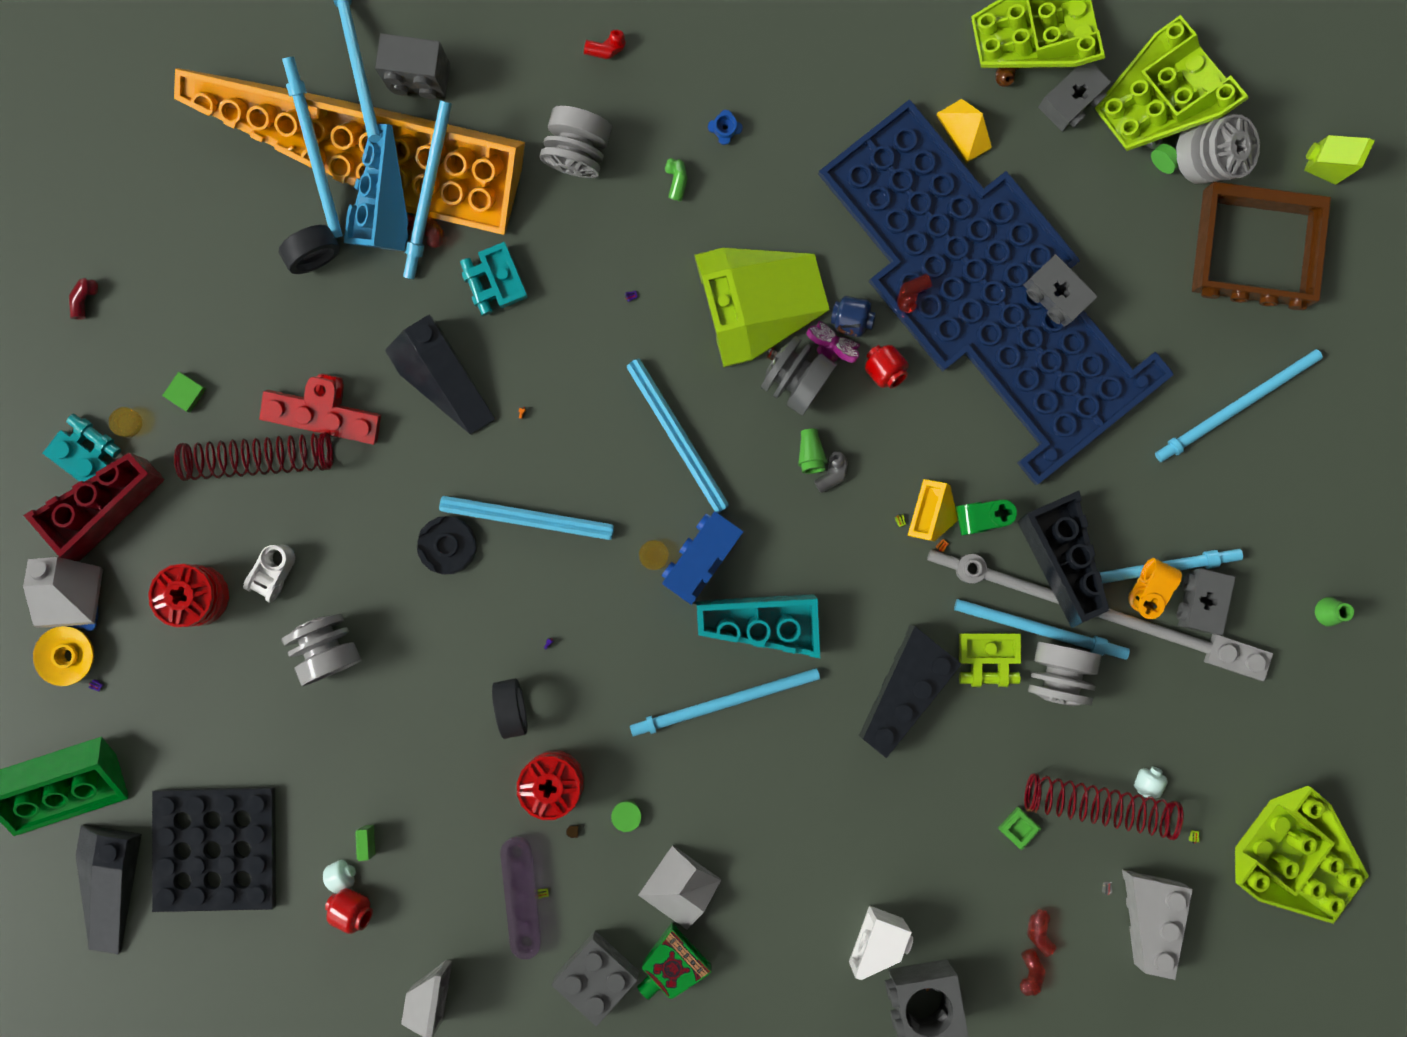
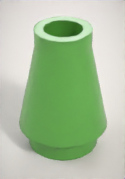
(811, 454)
(1332, 612)

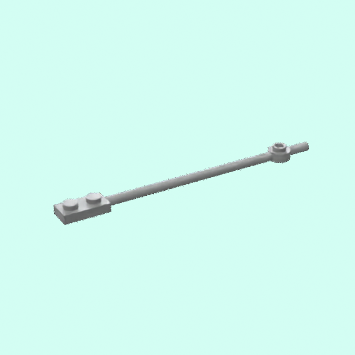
(1219, 651)

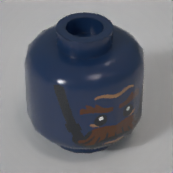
(853, 316)

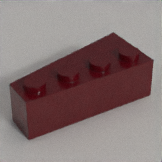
(94, 507)

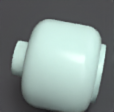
(1150, 782)
(339, 876)

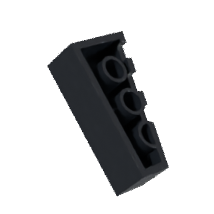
(1066, 557)
(908, 689)

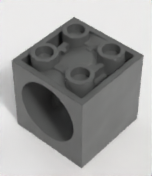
(907, 980)

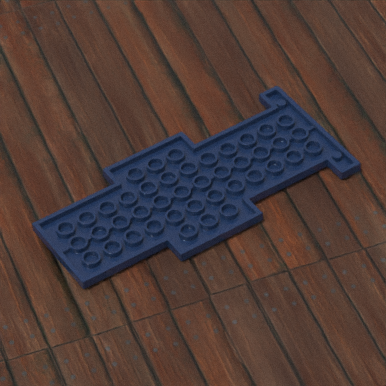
(979, 254)

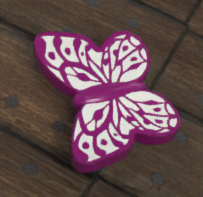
(832, 345)

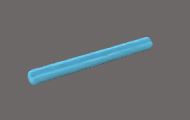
(677, 435)
(526, 517)

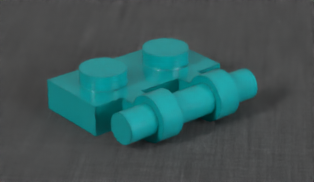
(501, 274)
(75, 457)

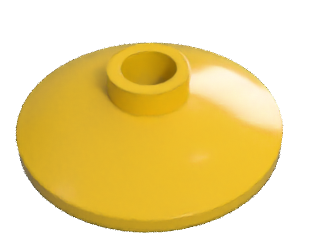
(50, 656)

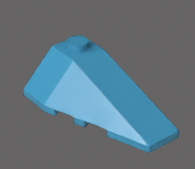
(380, 208)

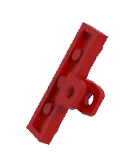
(321, 411)

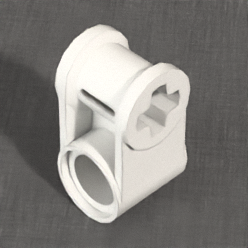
(266, 576)

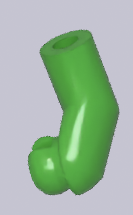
(679, 181)

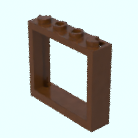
(1314, 206)

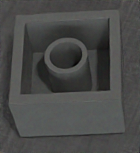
(412, 66)
(595, 978)

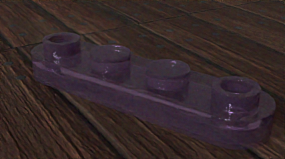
(520, 898)

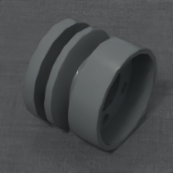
(798, 375)

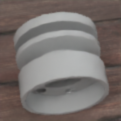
(575, 141)
(1218, 150)
(321, 649)
(1064, 674)

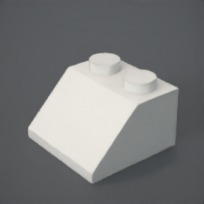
(880, 943)

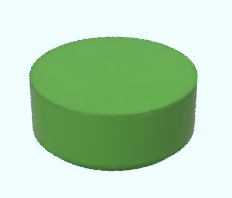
(1165, 158)
(626, 816)

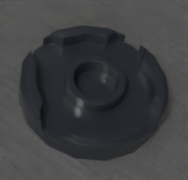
(446, 545)

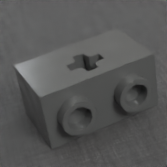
(1060, 103)
(1074, 294)
(1217, 591)

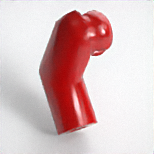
(607, 49)

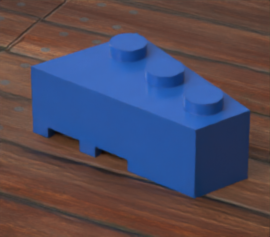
(701, 557)

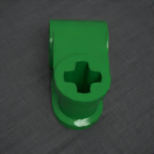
(981, 517)

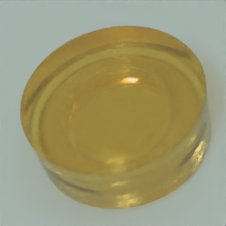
(125, 422)
(653, 555)

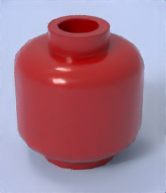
(886, 366)
(348, 911)

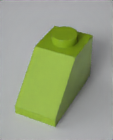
(1337, 157)

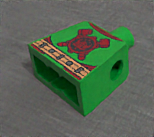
(672, 965)

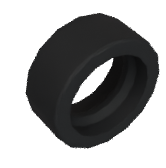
(309, 249)
(509, 708)

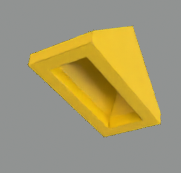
(966, 129)
(933, 511)

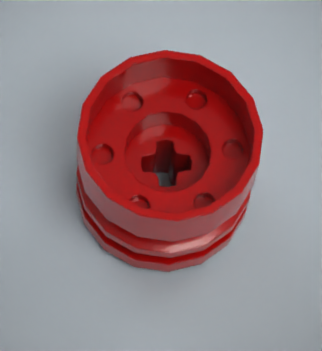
(205, 593)
(565, 775)

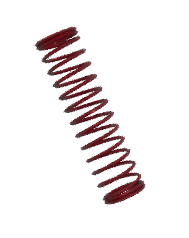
(319, 445)
(1169, 806)

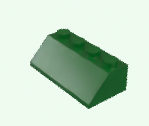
(60, 786)

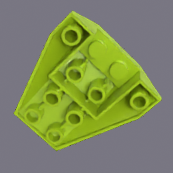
(1037, 34)
(1168, 89)
(759, 298)
(1299, 857)

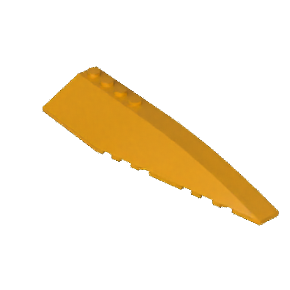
(475, 169)

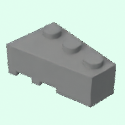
(1157, 921)

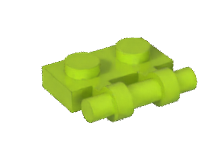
(989, 649)

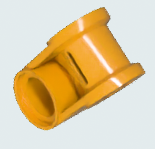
(1156, 586)

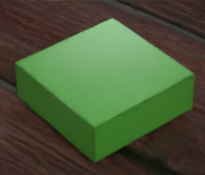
(184, 392)
(1019, 828)
(365, 842)

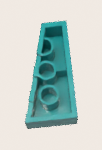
(769, 622)

